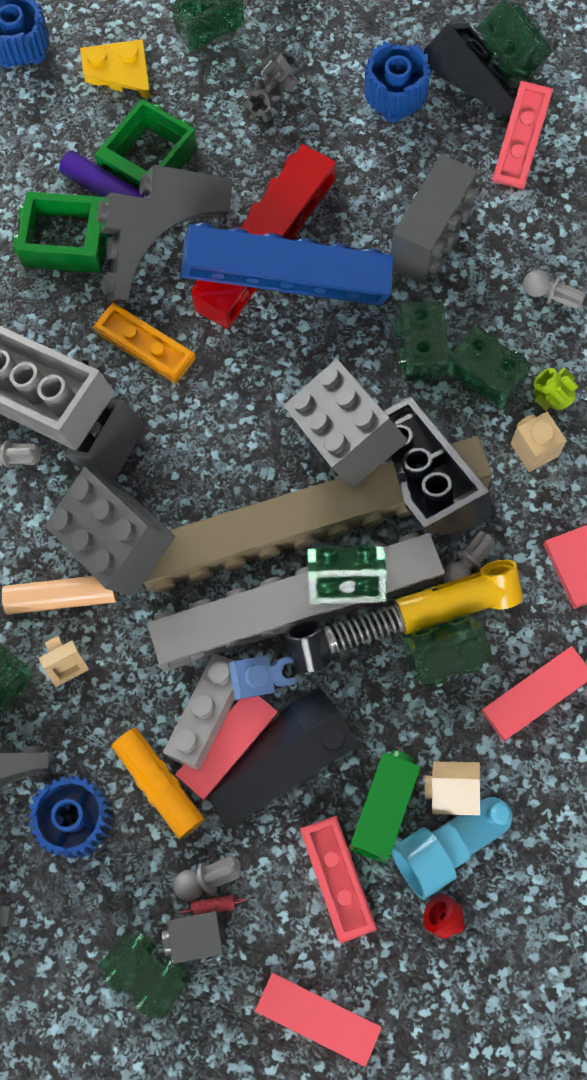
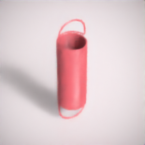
(218, 904)

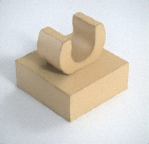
(62, 661)

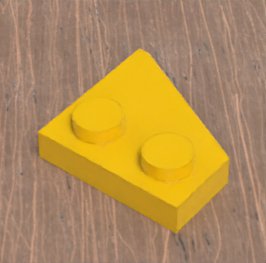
(117, 66)

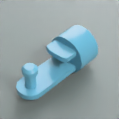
(430, 858)

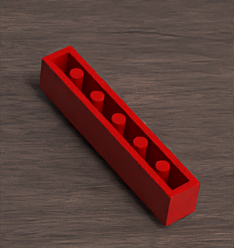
(281, 211)

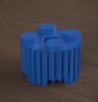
(22, 33)
(396, 80)
(52, 828)

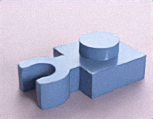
(257, 676)

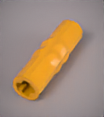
(157, 783)

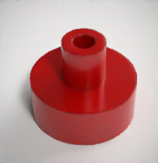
(443, 916)

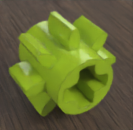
(555, 389)

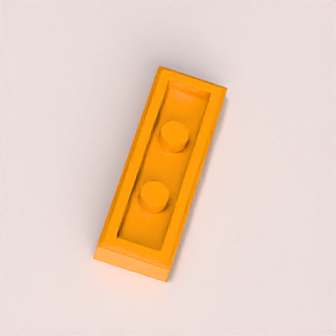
(144, 342)

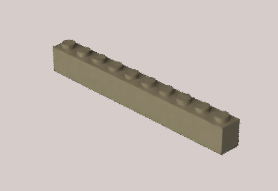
(290, 522)

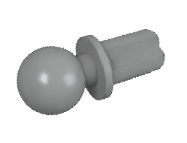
(538, 284)
(18, 453)
(470, 557)
(191, 884)

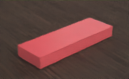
(522, 135)
(536, 694)
(237, 734)
(338, 879)
(318, 1019)

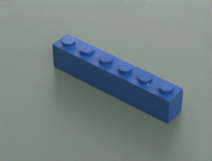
(286, 264)

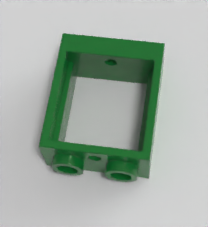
(144, 116)
(60, 257)
(385, 806)

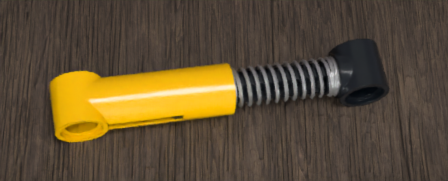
(493, 587)

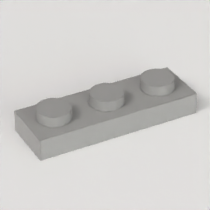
(202, 715)

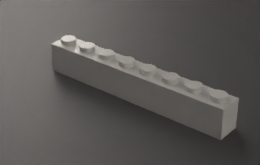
(278, 606)

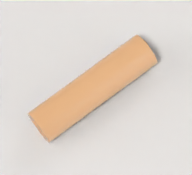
(55, 595)

